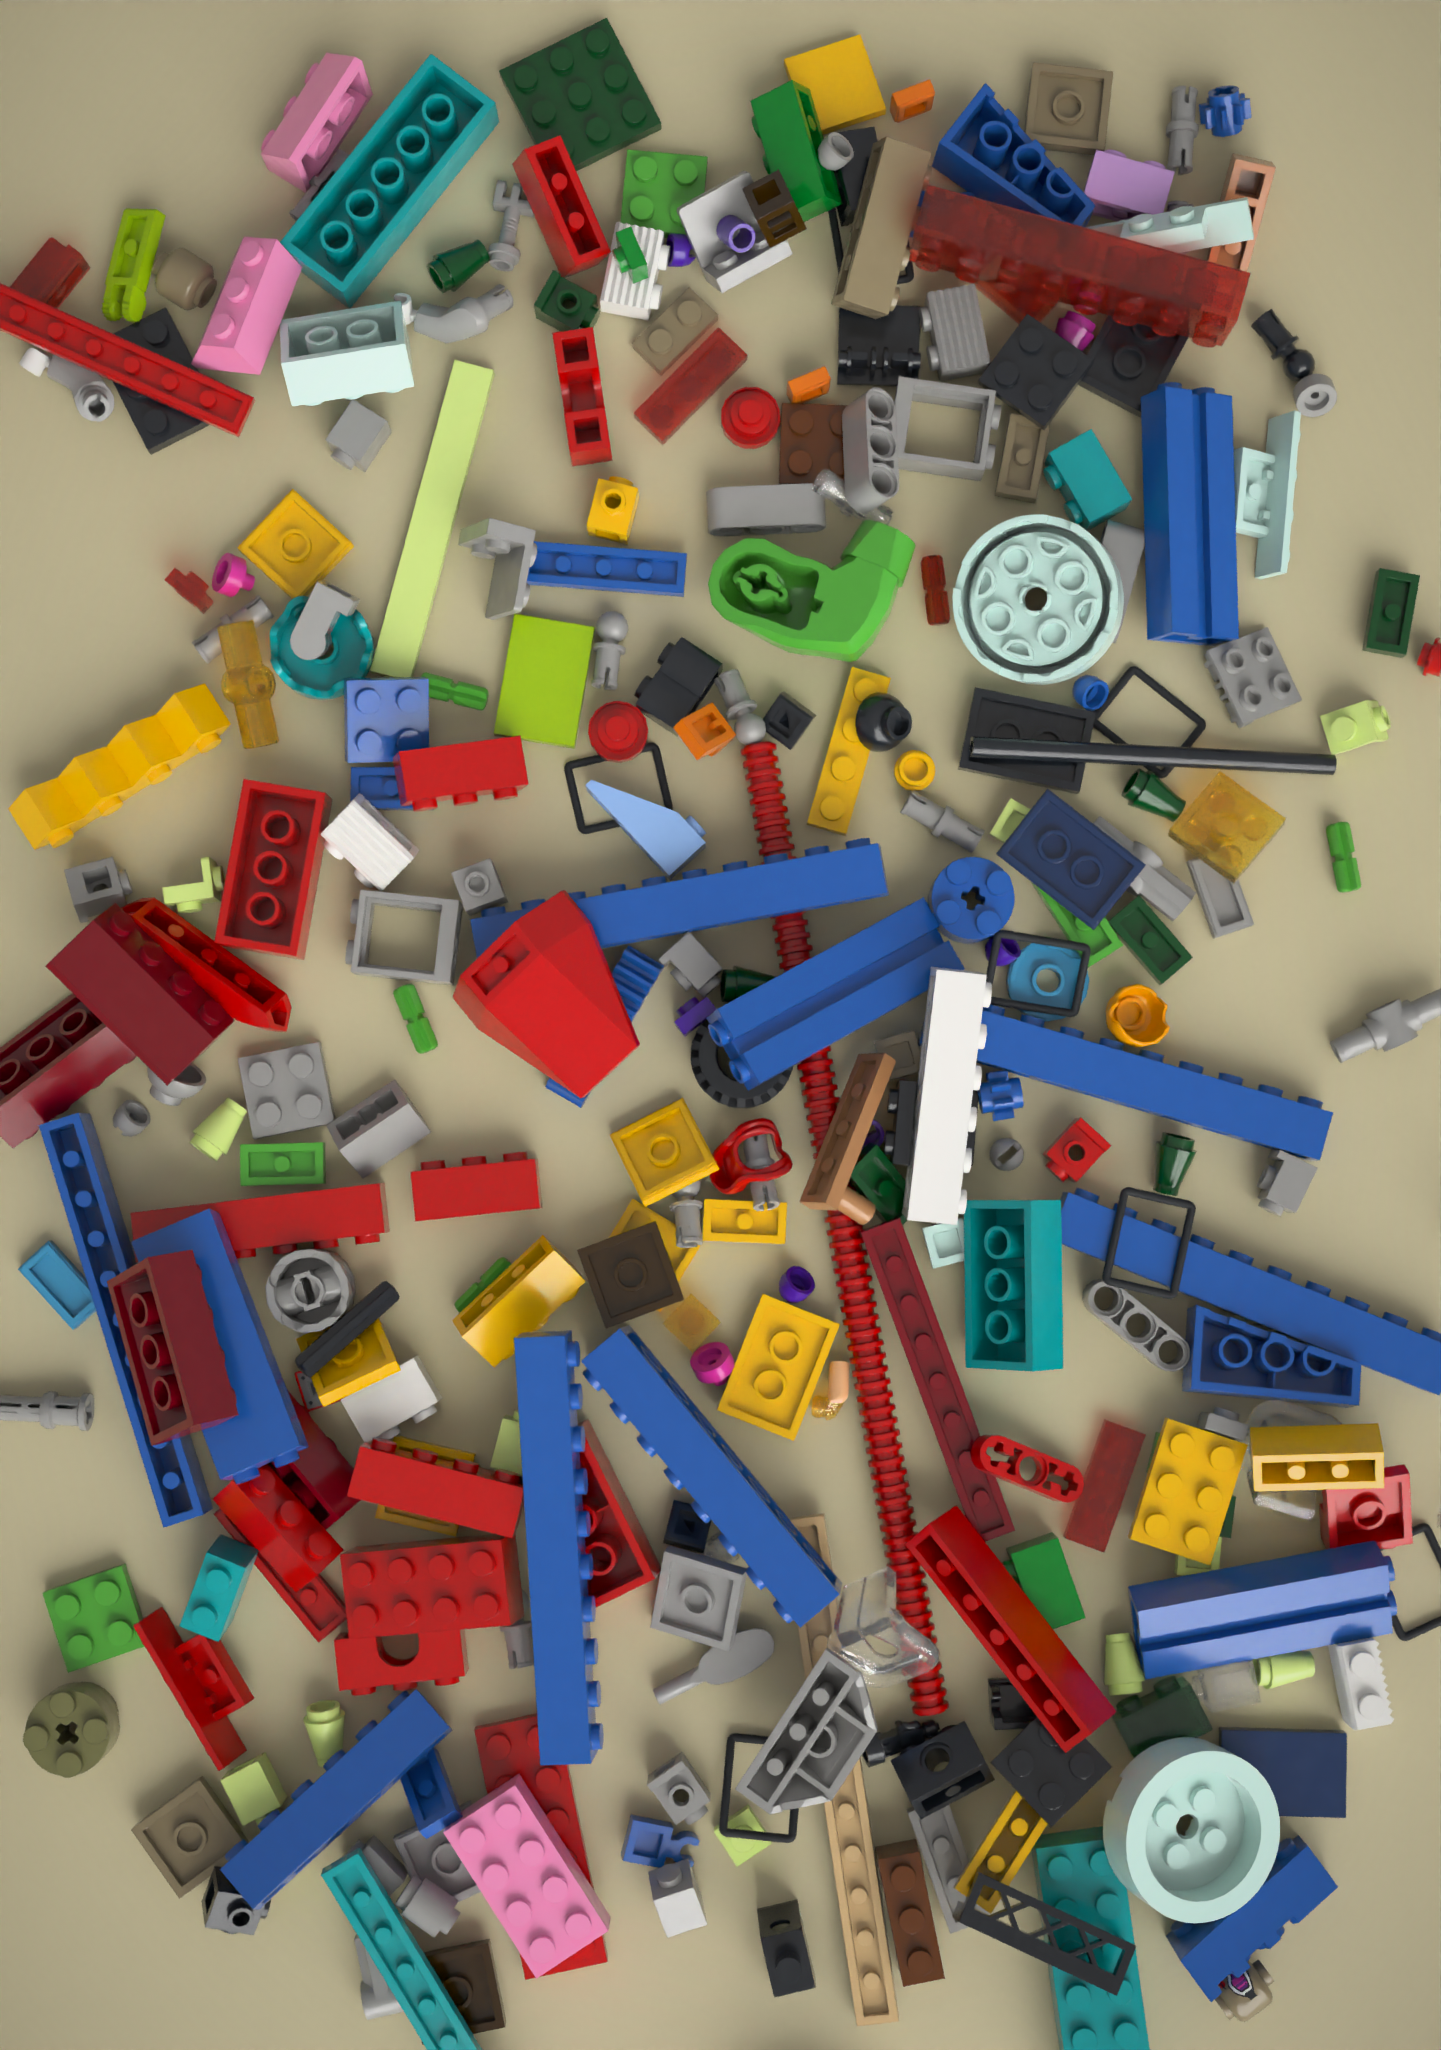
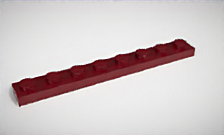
(935, 1376)

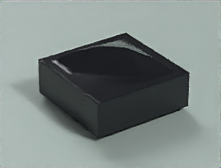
(787, 720)
(686, 1528)

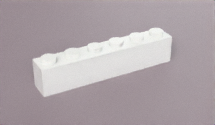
(945, 1095)

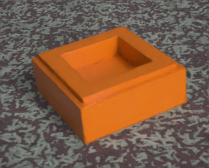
(912, 101)
(808, 386)

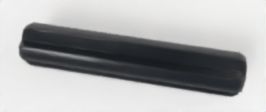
(347, 1329)

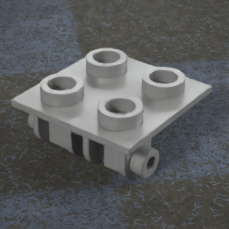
(1251, 677)

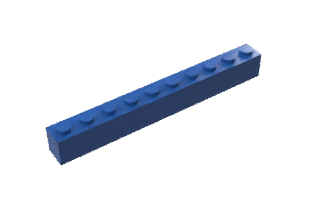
(716, 899)
(1153, 1086)
(105, 1253)
(1256, 1294)
(557, 1547)

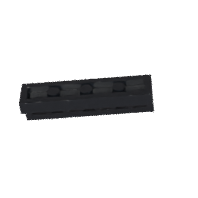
(1038, 1948)

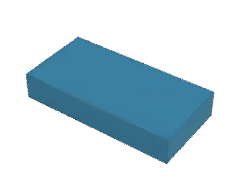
(60, 1284)

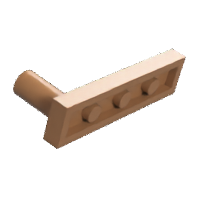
(845, 1138)

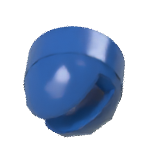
(1090, 692)

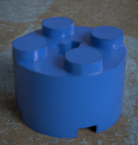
(992, 889)

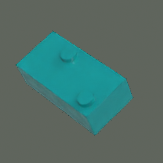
(1013, 1285)

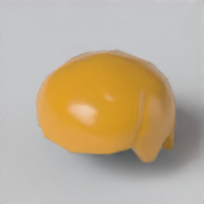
(1136, 1016)

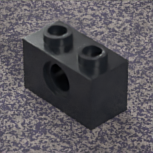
(963, 1774)

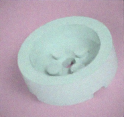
(1080, 607)
(1225, 1847)

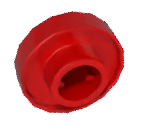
(750, 417)
(618, 731)

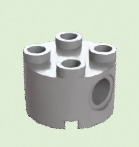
(310, 1290)

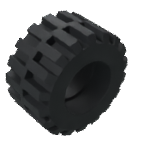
(720, 1086)

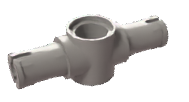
(1388, 1026)

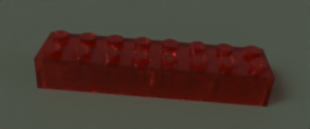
(1077, 267)

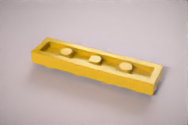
(845, 757)

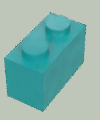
(1086, 481)
(219, 1587)

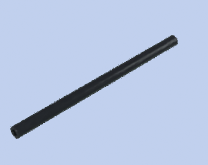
(1152, 755)

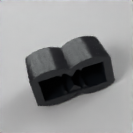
(679, 684)

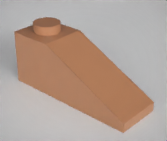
(1249, 179)

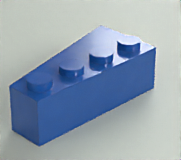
(1002, 165)
(1260, 1364)
(1225, 1945)

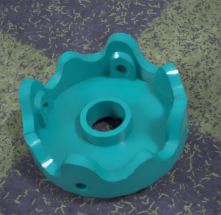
(318, 677)

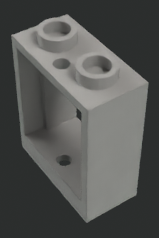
(954, 396)
(448, 939)

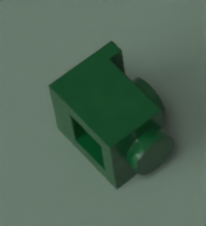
(550, 309)

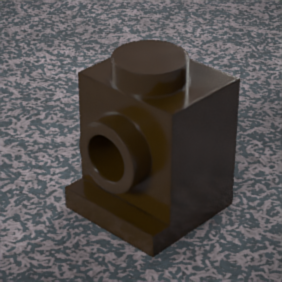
(774, 208)

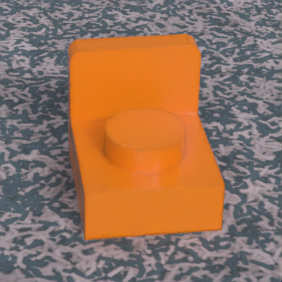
(705, 731)

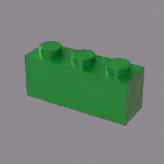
(791, 138)

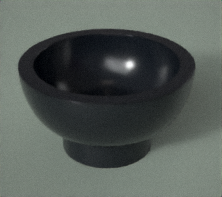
(882, 722)

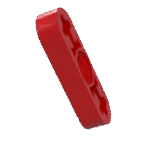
(1044, 1465)

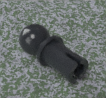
(1297, 362)

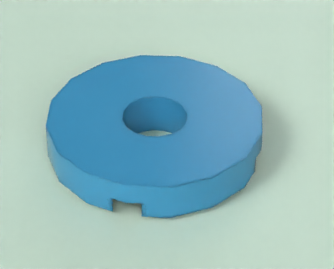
(1024, 970)

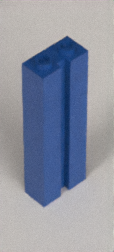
(1189, 515)
(831, 994)
(266, 1419)
(1262, 1609)

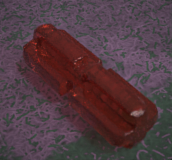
(936, 597)

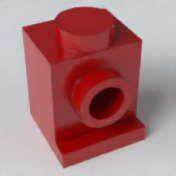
(1079, 1134)

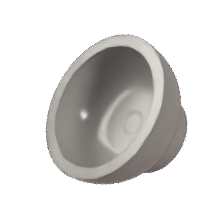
(182, 1087)

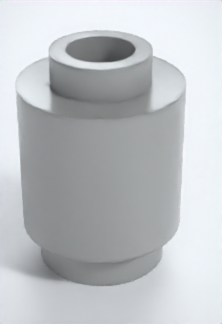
(428, 1906)

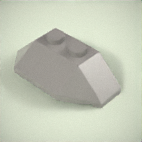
(814, 1740)

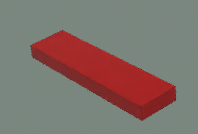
(314, 1604)

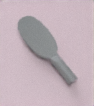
(719, 1666)

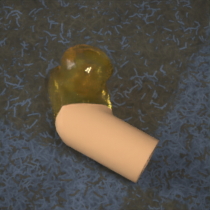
(838, 1392)

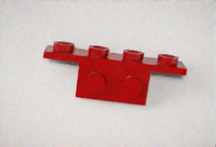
(201, 1682)

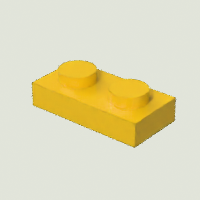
(741, 1223)

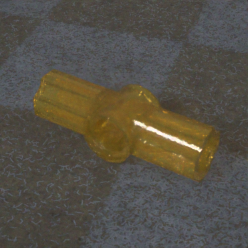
(248, 684)

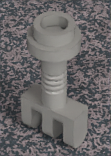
(504, 254)

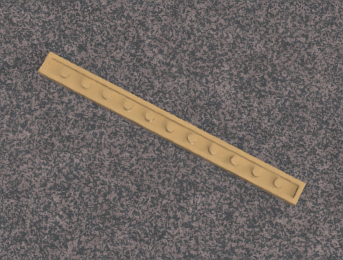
(852, 1841)

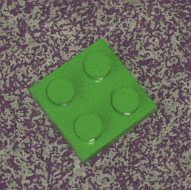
(658, 185)
(95, 1617)

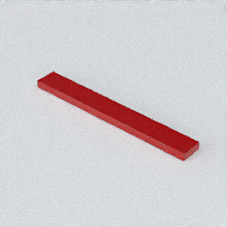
(123, 362)

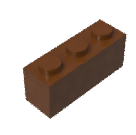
(909, 1912)

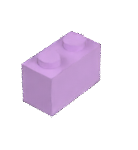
(1126, 186)

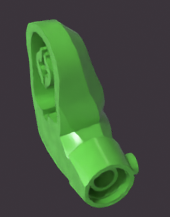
(808, 604)

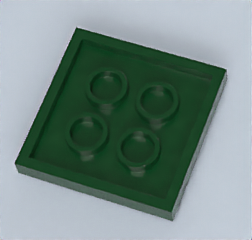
(582, 93)

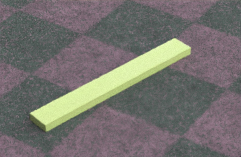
(432, 520)

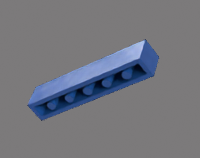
(335, 1800)

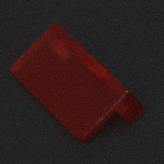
(52, 273)

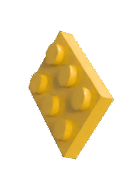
(778, 1367)
(1187, 1491)

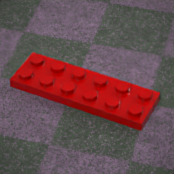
(513, 1749)

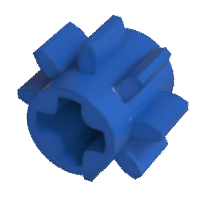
(1225, 111)
(1000, 1095)

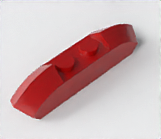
(218, 972)

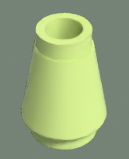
(219, 1129)
(1122, 1666)
(1283, 1668)
(325, 1728)

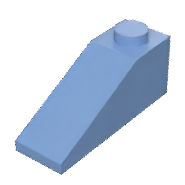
(657, 830)

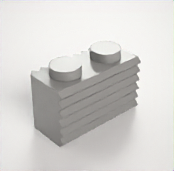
(955, 333)

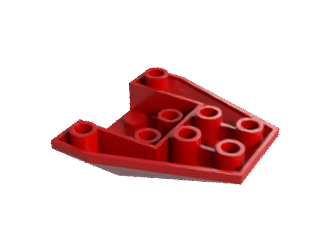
(551, 997)

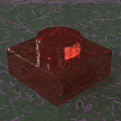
(190, 588)

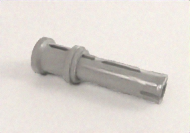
(49, 1410)

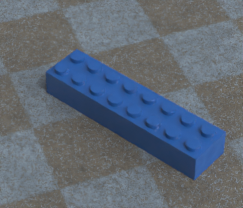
(712, 1475)

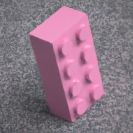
(528, 1876)

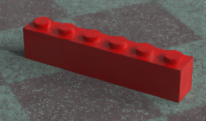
(286, 1219)
(1011, 1628)

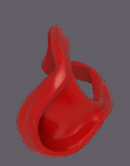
(732, 1173)

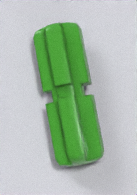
(461, 693)
(1341, 848)
(412, 1011)
(486, 1279)

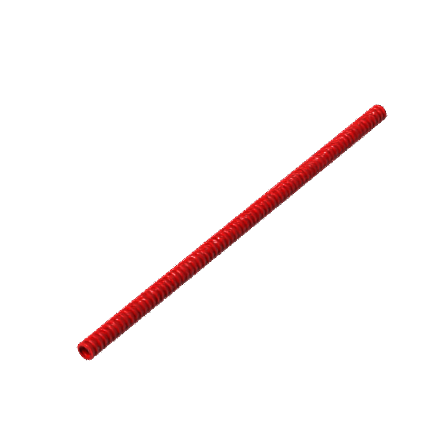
(851, 1264)

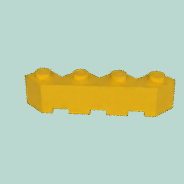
(132, 760)

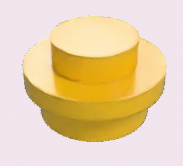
(914, 770)

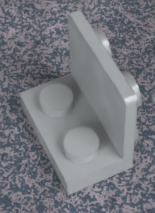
(719, 262)
(514, 556)

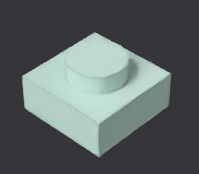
(944, 1243)

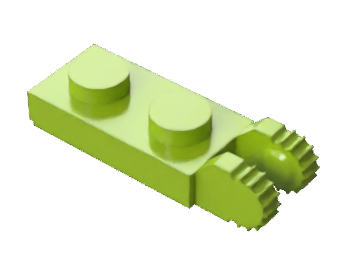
(132, 264)

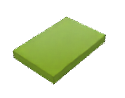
(544, 681)

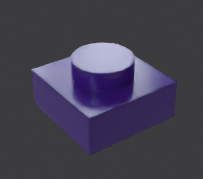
(693, 1014)

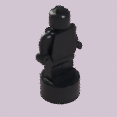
(898, 1739)

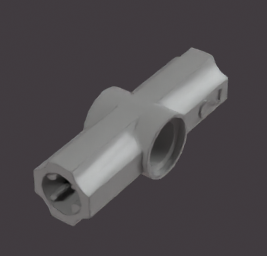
(1154, 882)

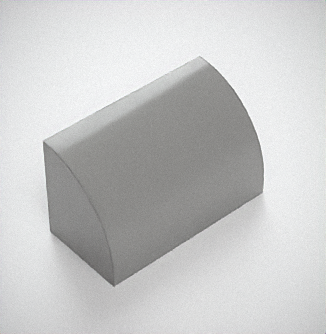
(378, 1129)

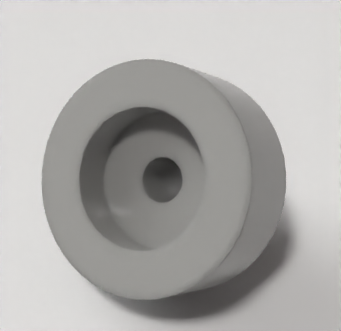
(1315, 395)

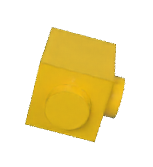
(613, 509)

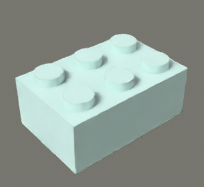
(346, 353)

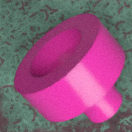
(231, 575)
(712, 1363)

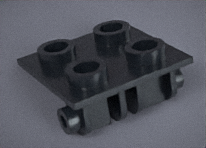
(878, 349)

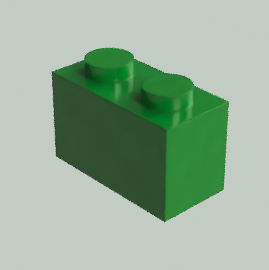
(1045, 1579)

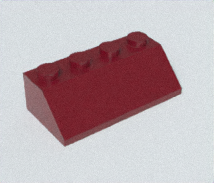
(140, 993)
(54, 1067)
(172, 1346)
(320, 1475)

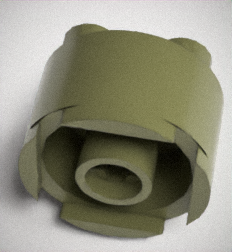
(49, 1735)

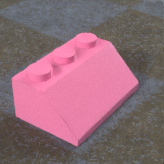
(317, 119)
(248, 308)

